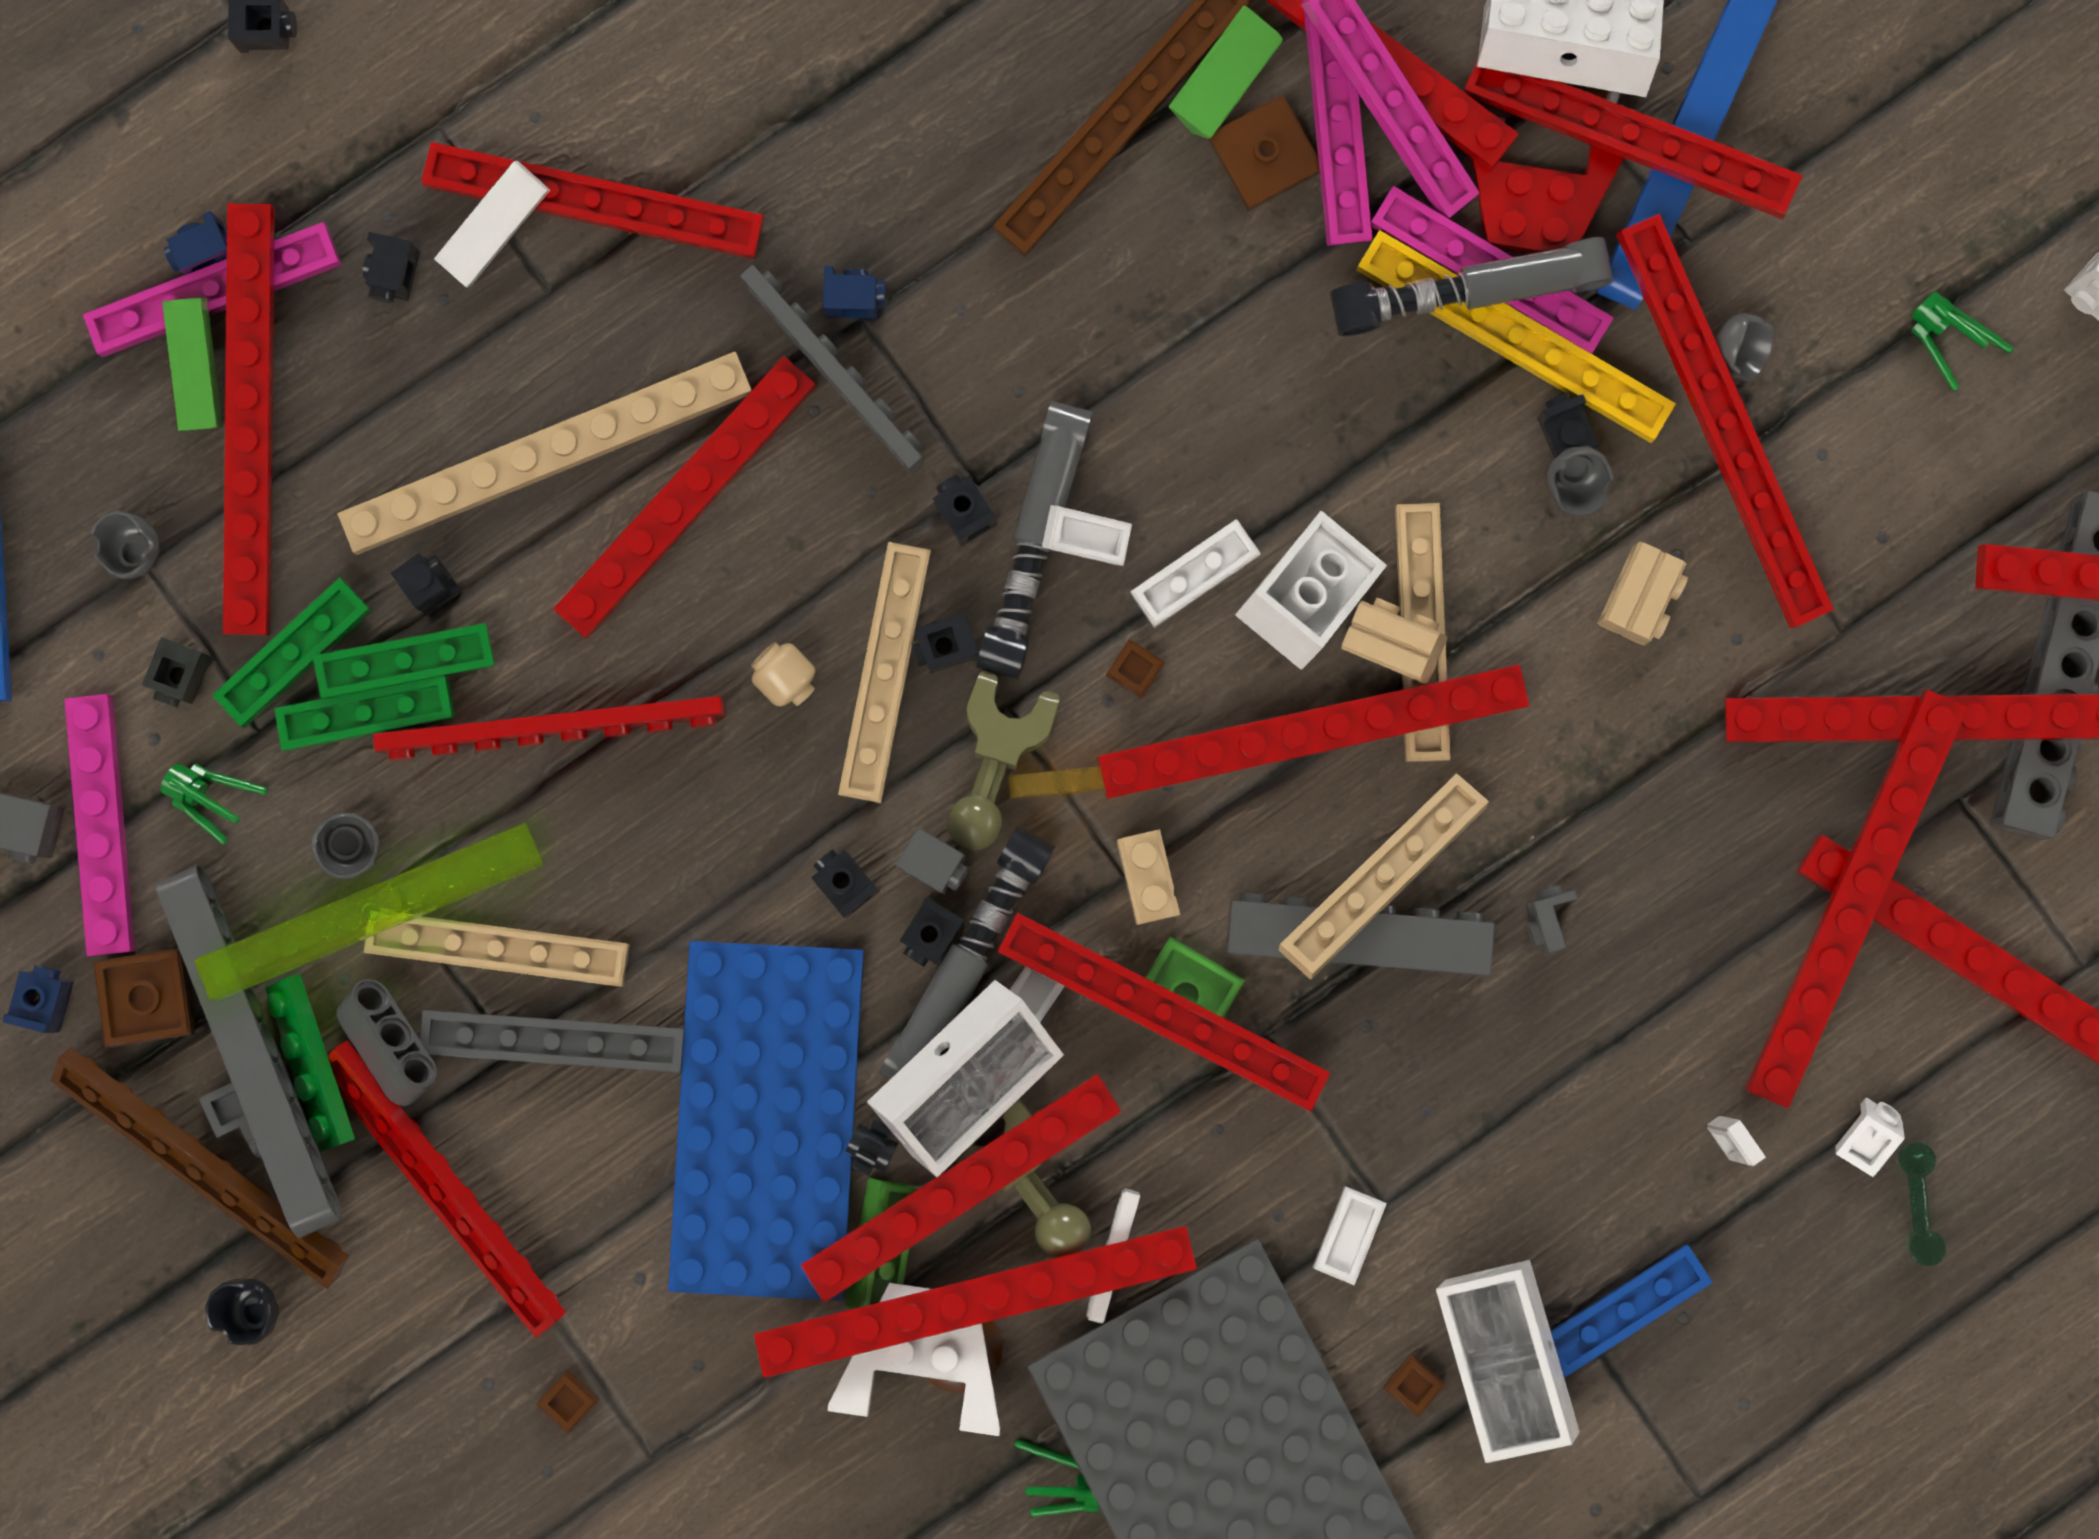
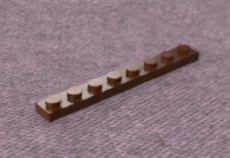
(1115, 122)
(196, 1165)

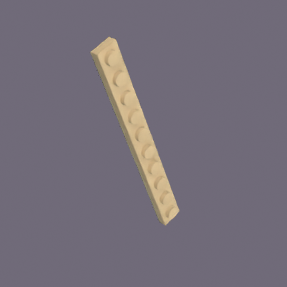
(544, 453)

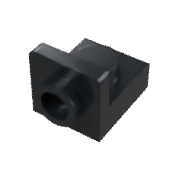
(1566, 424)

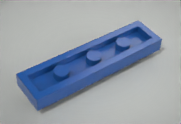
(1628, 1308)

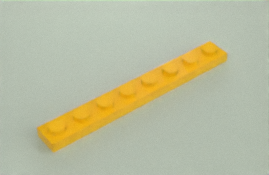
(1527, 343)

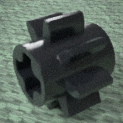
(871, 1148)

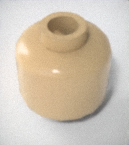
(783, 674)

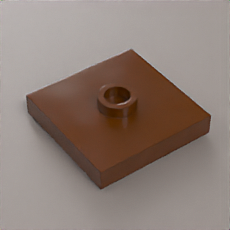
(1265, 153)
(144, 998)

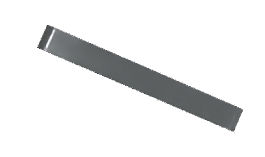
(252, 1060)

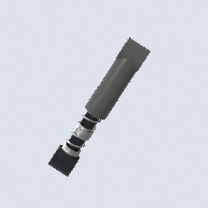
(1575, 267)
(1050, 484)
(965, 963)

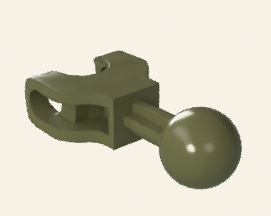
(1001, 743)
(1060, 1227)

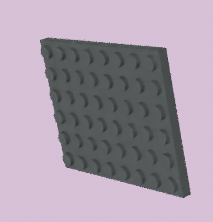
(1215, 1417)

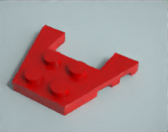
(1540, 207)

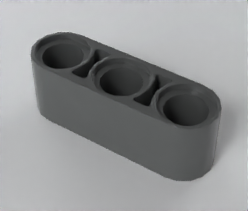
(386, 1062)

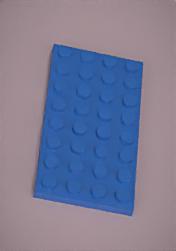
(764, 1116)

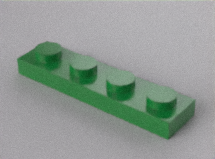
(291, 653)
(403, 660)
(364, 713)
(309, 1062)

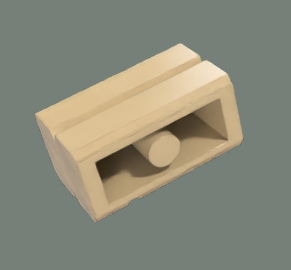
(1643, 593)
(1394, 640)
(1148, 877)

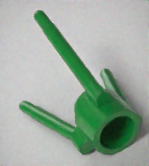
(1937, 315)
(188, 789)
(1081, 1491)

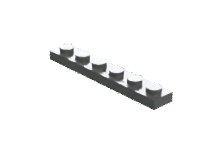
(822, 355)
(552, 1041)

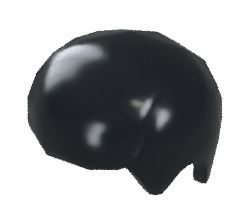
(242, 1311)

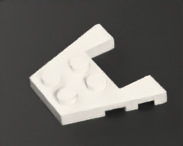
(946, 1356)

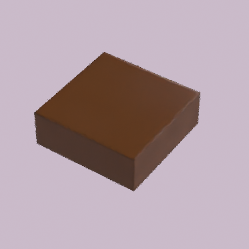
(1135, 668)
(1414, 1385)
(567, 1401)

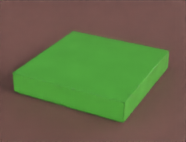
(1195, 977)

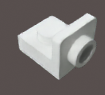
(1872, 1137)

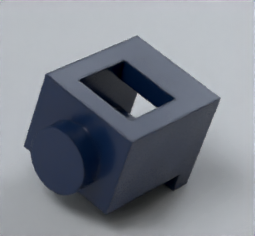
(197, 245)
(852, 294)
(54, 997)

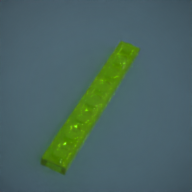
(367, 912)

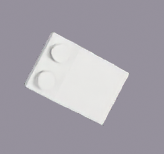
(1311, 590)

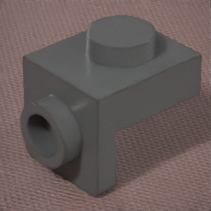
(1544, 927)

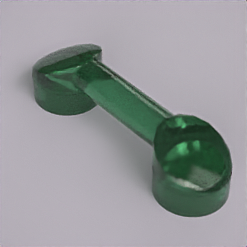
(1922, 1243)

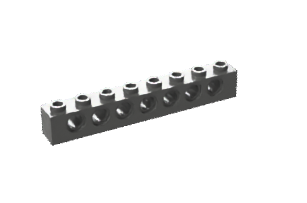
(2056, 639)

